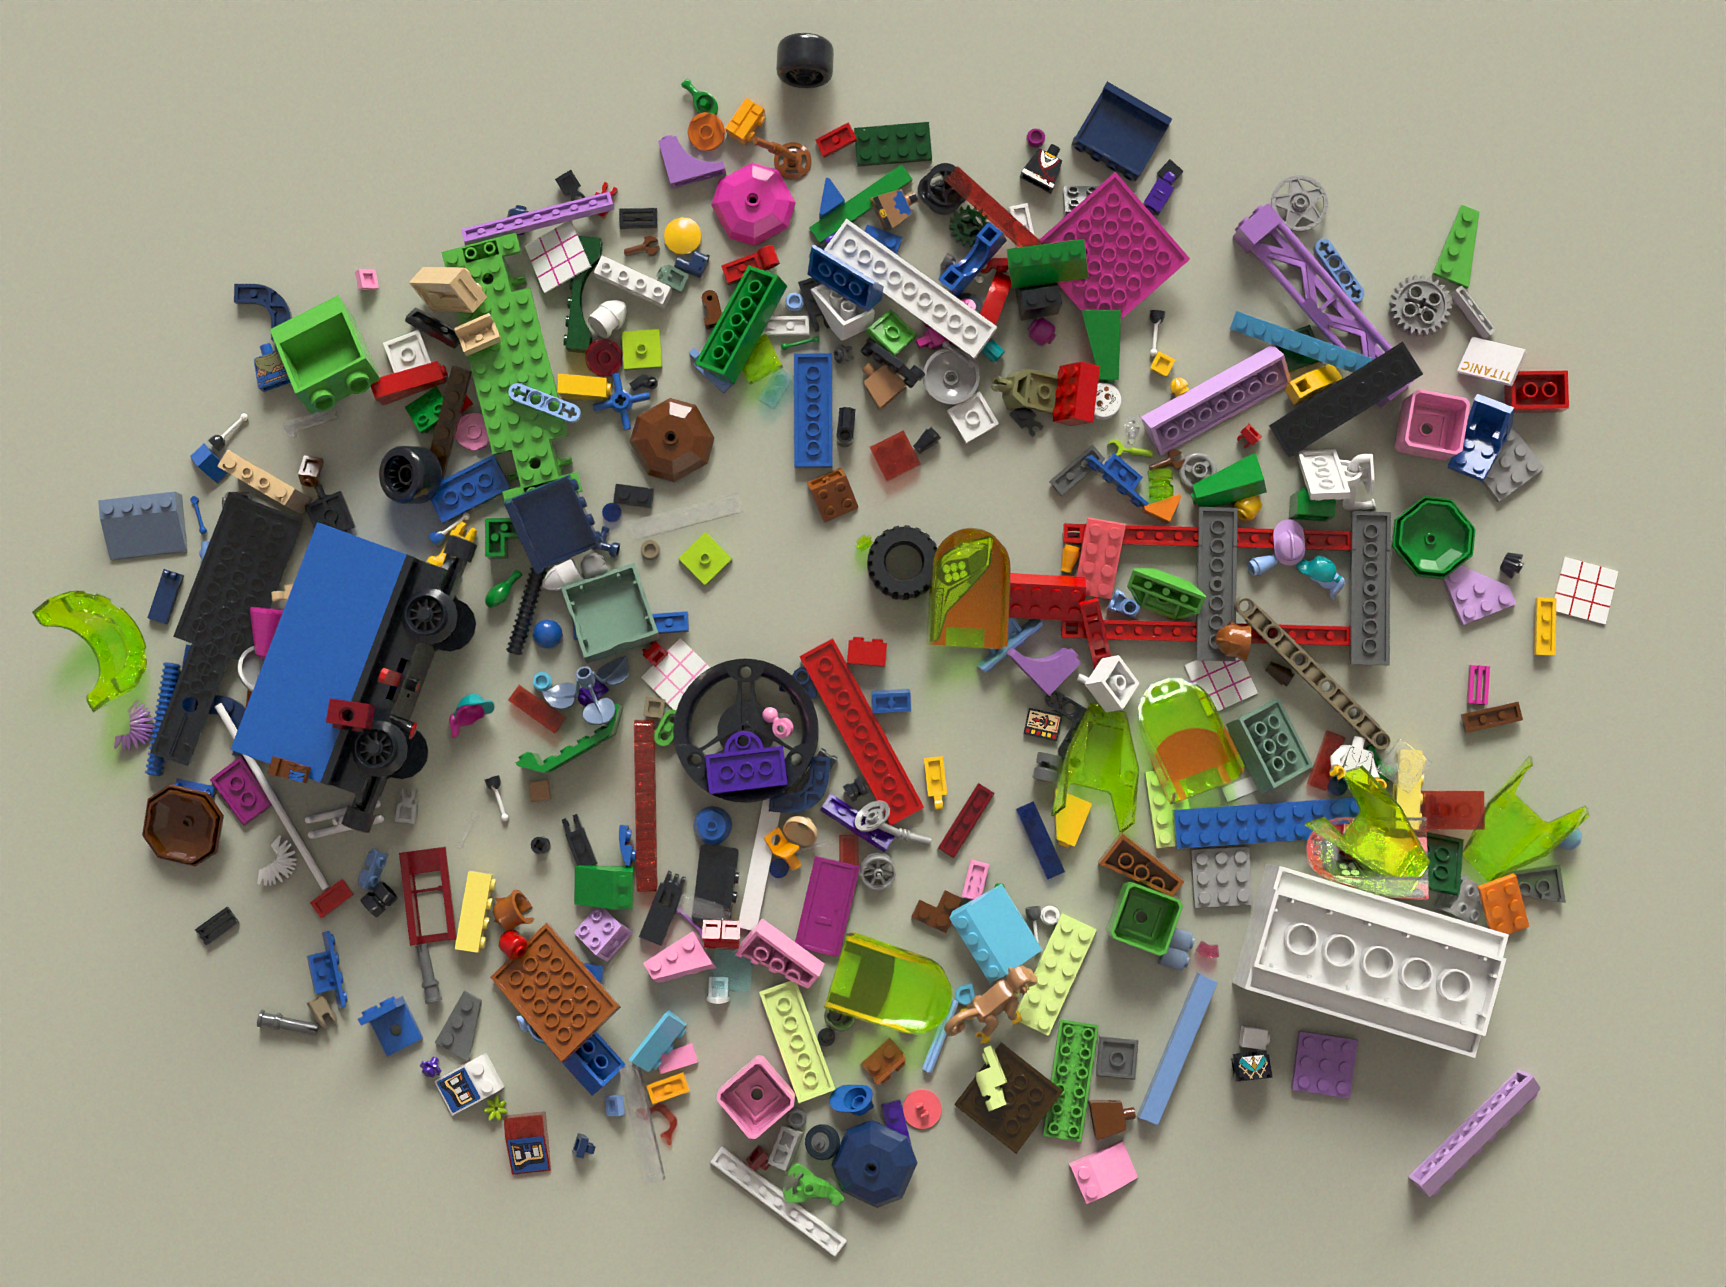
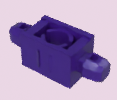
(1160, 193)

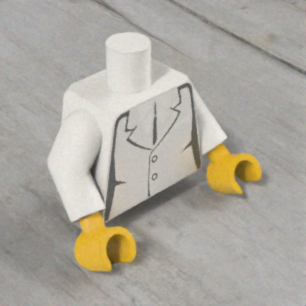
(1352, 756)

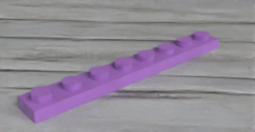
(539, 218)

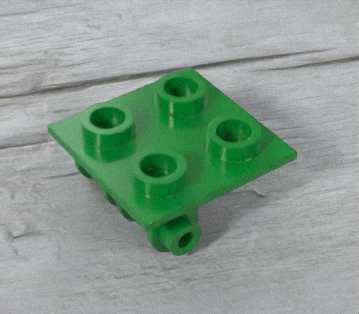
(426, 410)

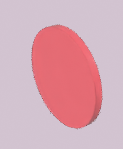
(922, 1108)

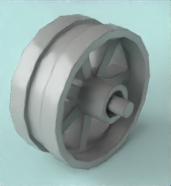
(877, 871)

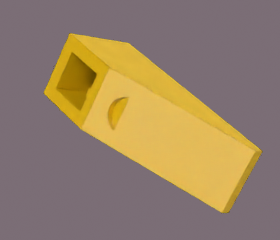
(1312, 383)

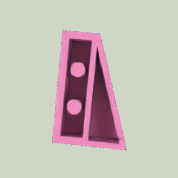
(680, 959)

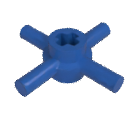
(615, 398)

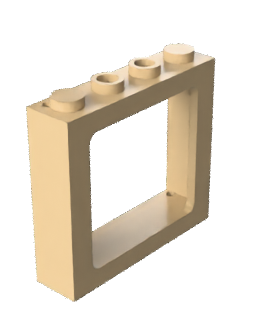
(264, 482)

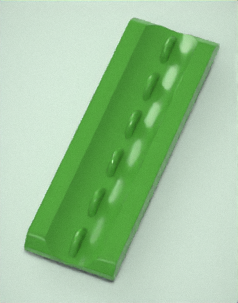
(1072, 1074)

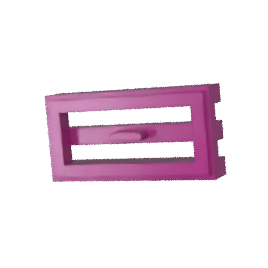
(1472, 668)

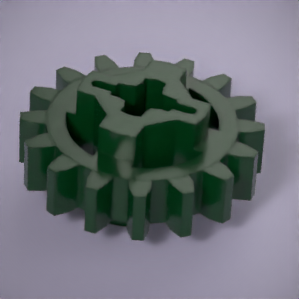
(962, 224)

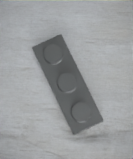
(1075, 471)

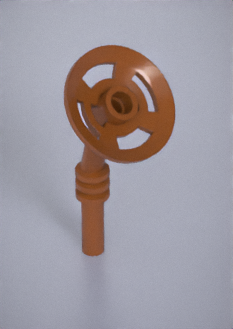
(789, 157)

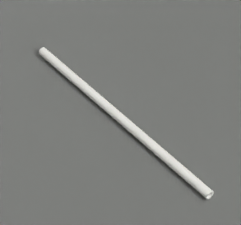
(275, 803)

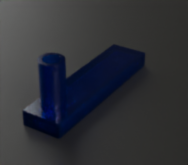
(1040, 840)

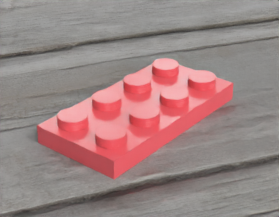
(1100, 556)

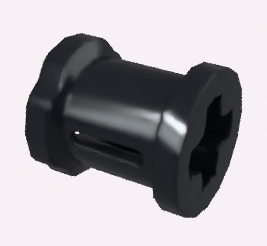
(535, 841)

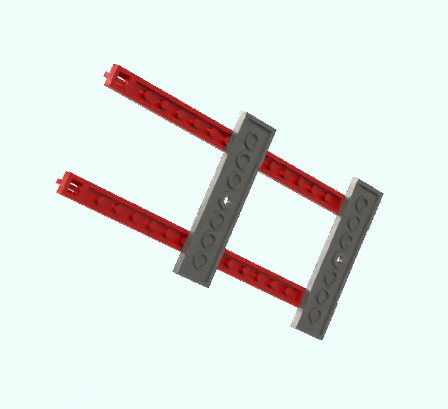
(1217, 560)

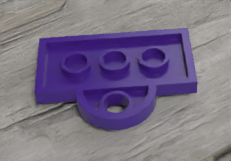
(745, 766)

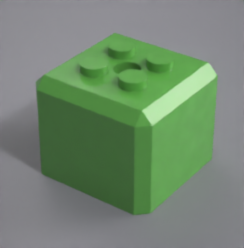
(1160, 923)

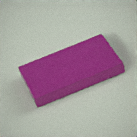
(241, 790)

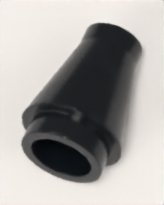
(927, 439)

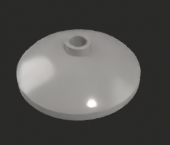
(945, 364)
(249, 668)

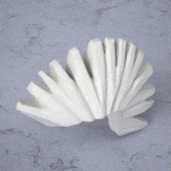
(280, 864)

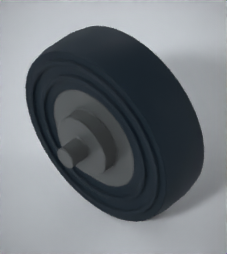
(822, 1142)

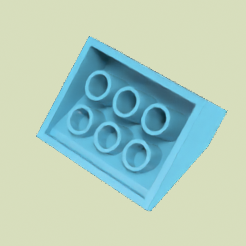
(995, 933)

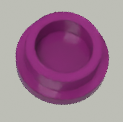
(1035, 138)

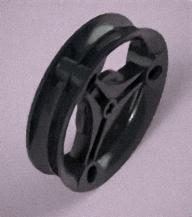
(745, 714)

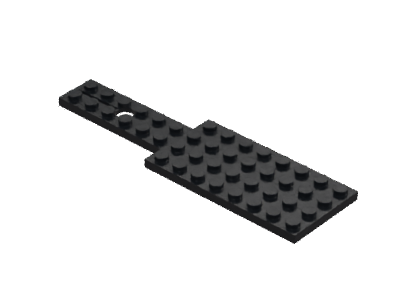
(236, 573)

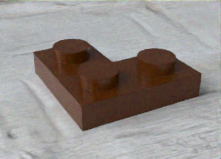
(937, 916)

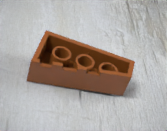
(1135, 862)

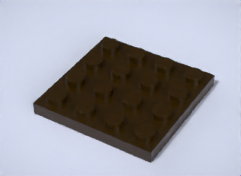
(1026, 1096)

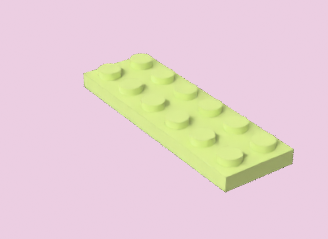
(1055, 973)
(797, 1040)

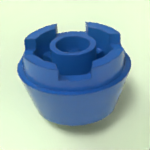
(712, 825)

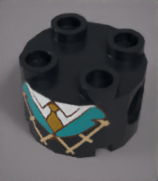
(1251, 1067)

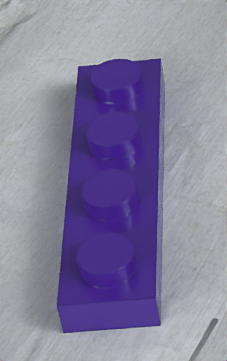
(846, 816)

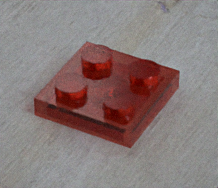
(895, 456)

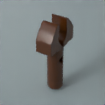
(643, 247)
(1168, 462)

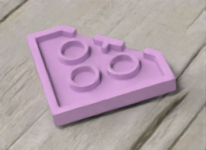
(1476, 594)

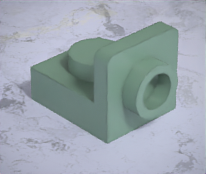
(672, 277)

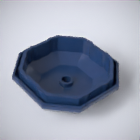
(879, 1146)

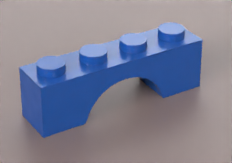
(986, 245)

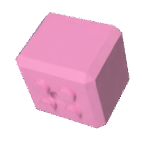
(1443, 414)
(754, 1114)

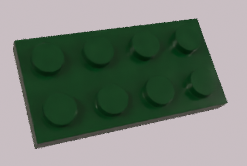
(893, 144)

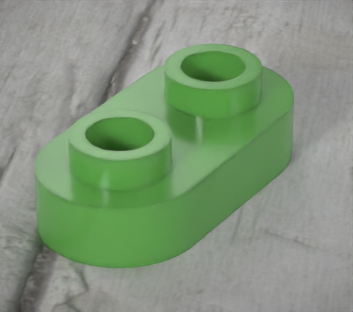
(665, 726)

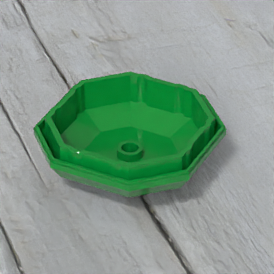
(1451, 535)

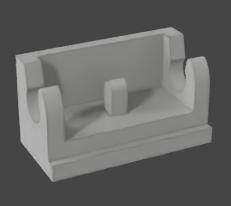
(785, 1148)

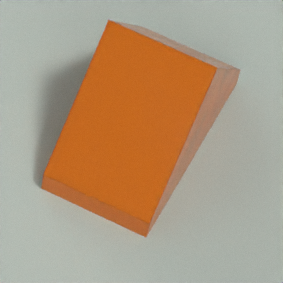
(1163, 509)

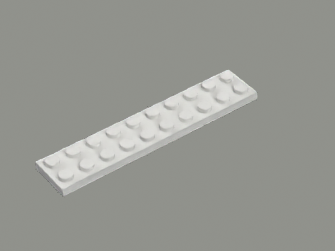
(912, 289)

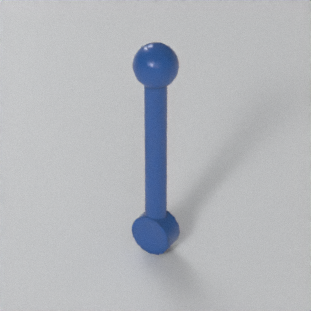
(195, 500)

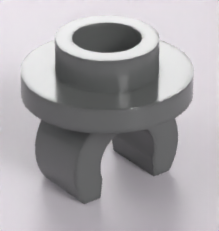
(840, 354)

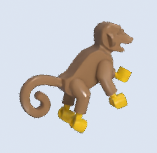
(999, 998)

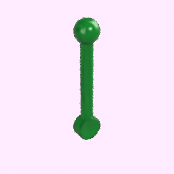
(784, 346)

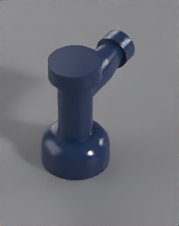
(613, 548)

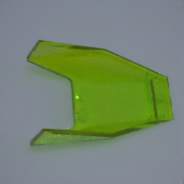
(1379, 833)

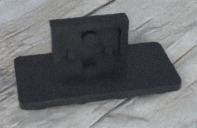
(717, 875)

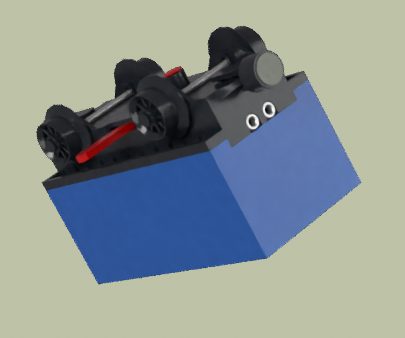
(363, 633)

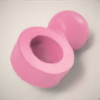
(771, 716)

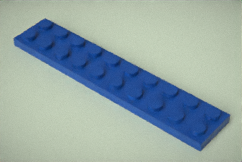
(1255, 822)

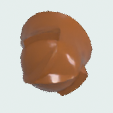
(1234, 641)
(507, 910)

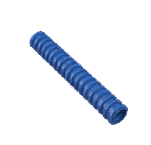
(167, 688)

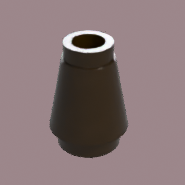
(1280, 673)

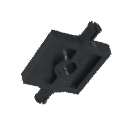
(330, 510)

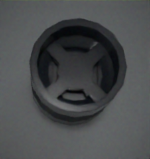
(855, 789)

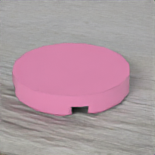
(472, 432)

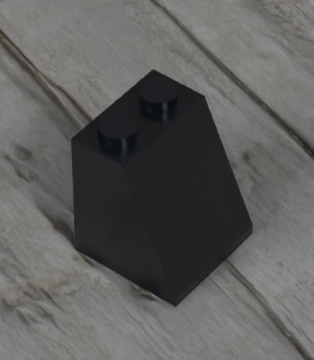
(1038, 300)

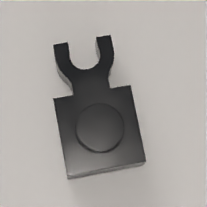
(569, 184)
(1025, 417)

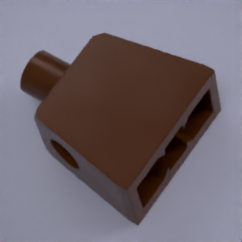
(1109, 1117)

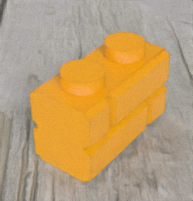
(746, 121)

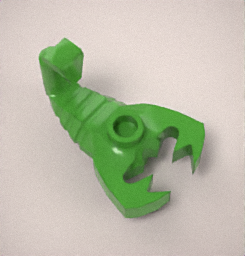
(811, 1187)

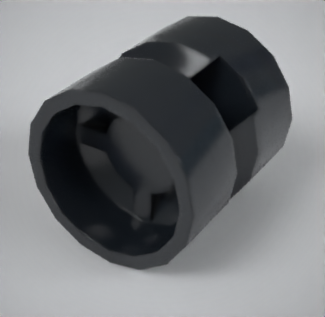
(379, 898)

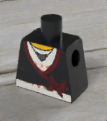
(1043, 168)

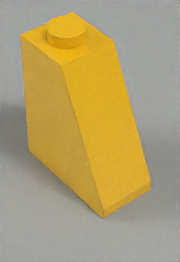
(583, 387)
(1070, 820)

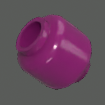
(1041, 331)

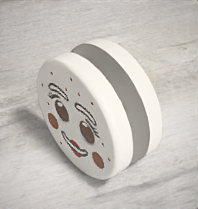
(1107, 401)

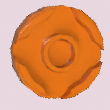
(706, 131)

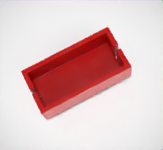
(1046, 597)

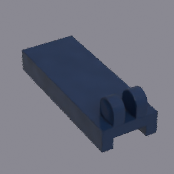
(165, 596)

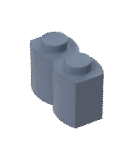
(1177, 951)

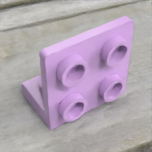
(602, 933)

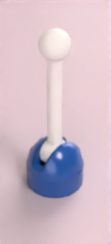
(438, 537)

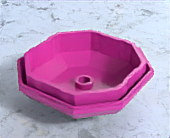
(755, 221)

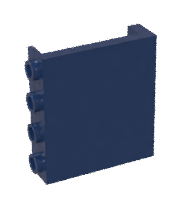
(1121, 132)
(553, 522)

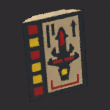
(1042, 724)

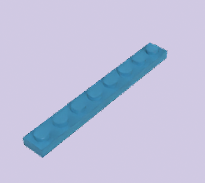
(1298, 342)

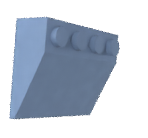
(143, 525)

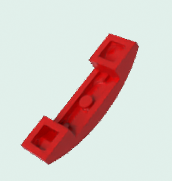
(996, 297)

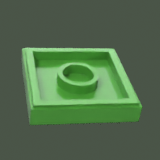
(891, 333)

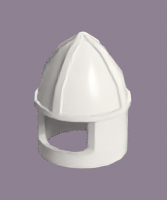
(607, 317)
(561, 575)

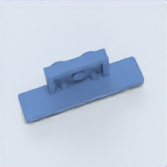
(1016, 637)

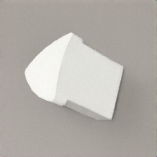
(717, 995)

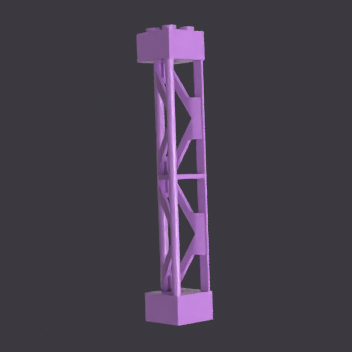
(1263, 224)

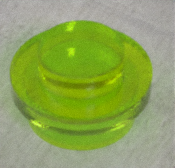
(863, 542)

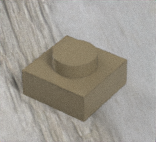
(654, 707)

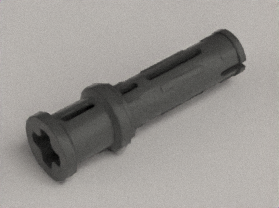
(430, 983)
(277, 1021)

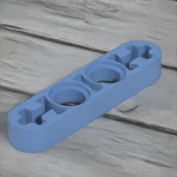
(1341, 269)

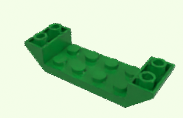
(534, 762)

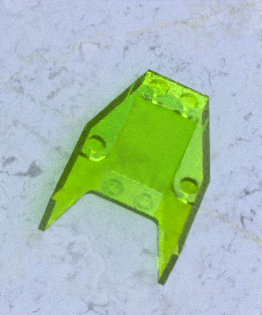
(1102, 760)
(1515, 832)

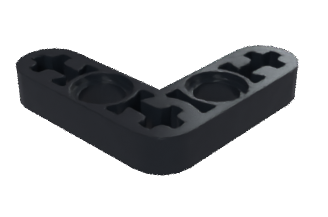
(1075, 717)

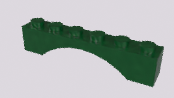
(579, 335)

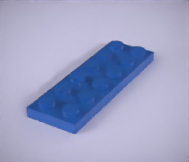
(813, 410)

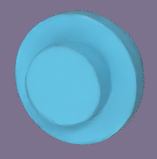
(542, 681)

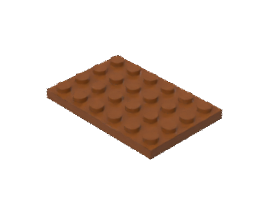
(556, 993)

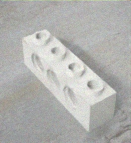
(633, 282)

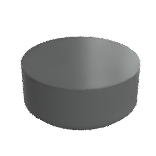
(796, 1118)

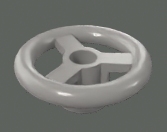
(1203, 466)

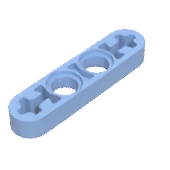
(543, 406)

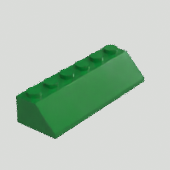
(741, 324)

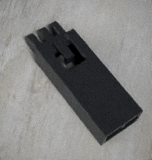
(660, 915)

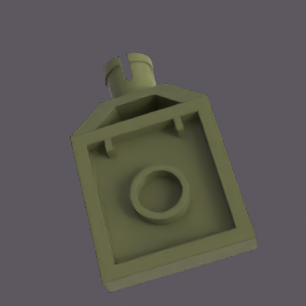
(1027, 390)

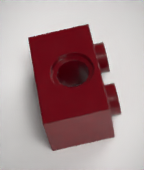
(338, 712)

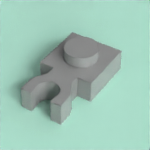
(406, 811)

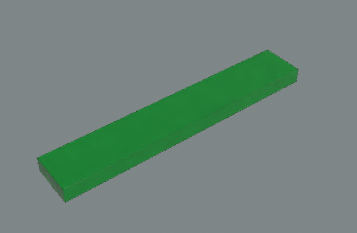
(860, 203)

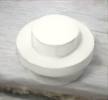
(1050, 915)

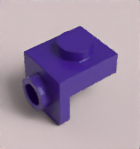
(585, 696)

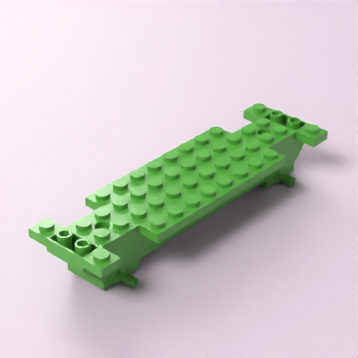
(516, 359)

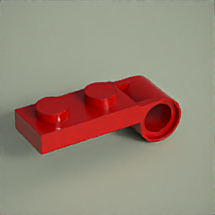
(763, 259)

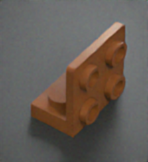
(833, 494)
(884, 1061)

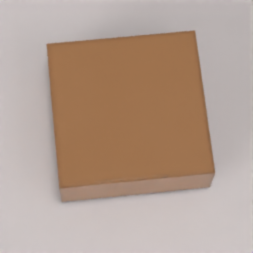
(539, 790)

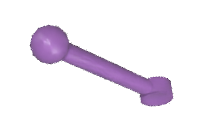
(691, 922)

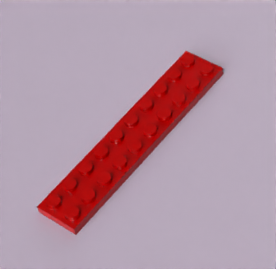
(861, 730)

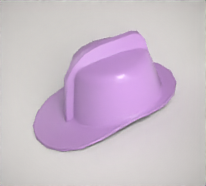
(1289, 542)

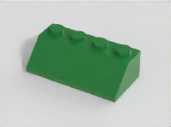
(1048, 263)

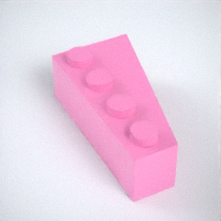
(780, 954)

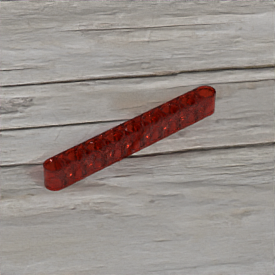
(645, 806)

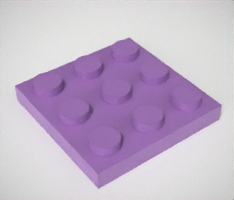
(1324, 1064)

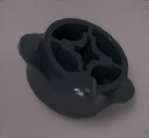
(924, 190)

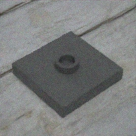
(1117, 1058)

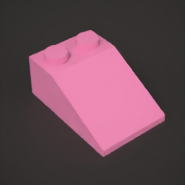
(1103, 1171)

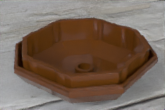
(672, 458)
(171, 835)

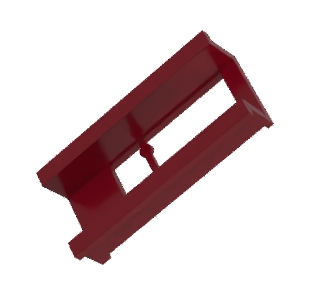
(422, 862)

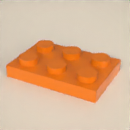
(1503, 905)

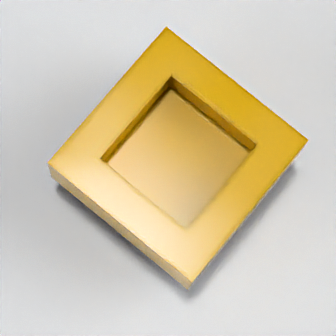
(1162, 364)

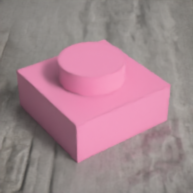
(366, 279)

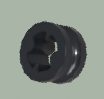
(822, 1032)

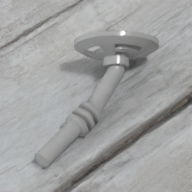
(875, 820)

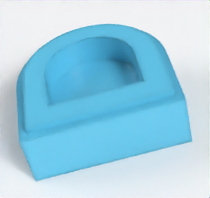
(964, 994)

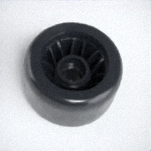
(805, 60)
(410, 474)

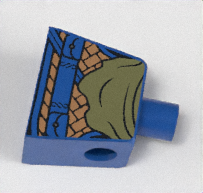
(270, 369)

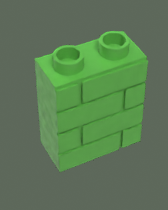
(325, 355)

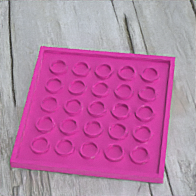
(1124, 249)

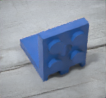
(382, 1019)

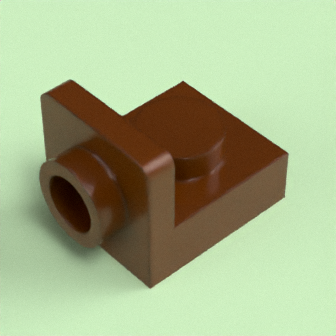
(310, 471)

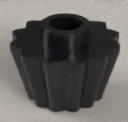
(1512, 564)

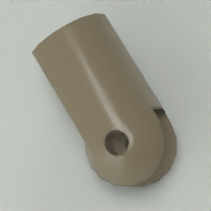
(321, 1010)

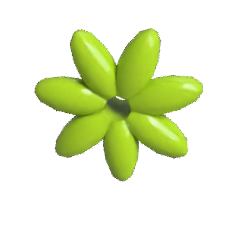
(495, 1108)

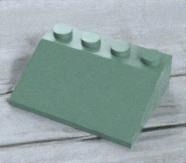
(1269, 745)

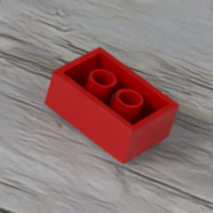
(1538, 392)
(1076, 393)

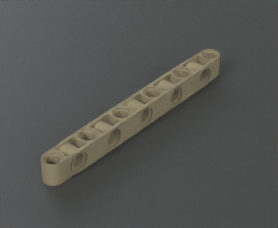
(1312, 673)

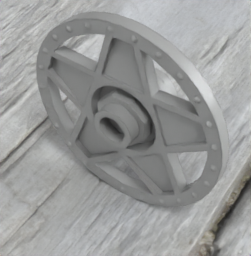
(1300, 202)

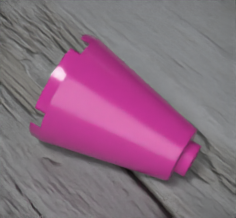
(264, 625)

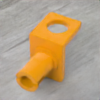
(783, 849)

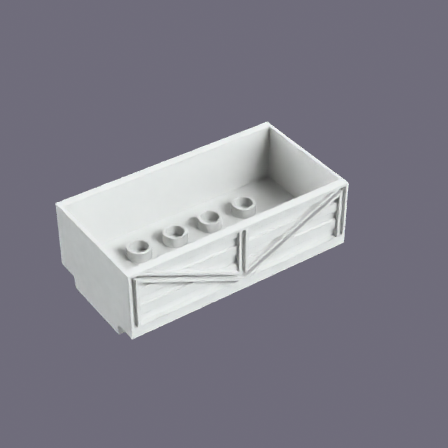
(1371, 960)

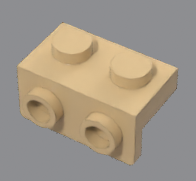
(478, 334)

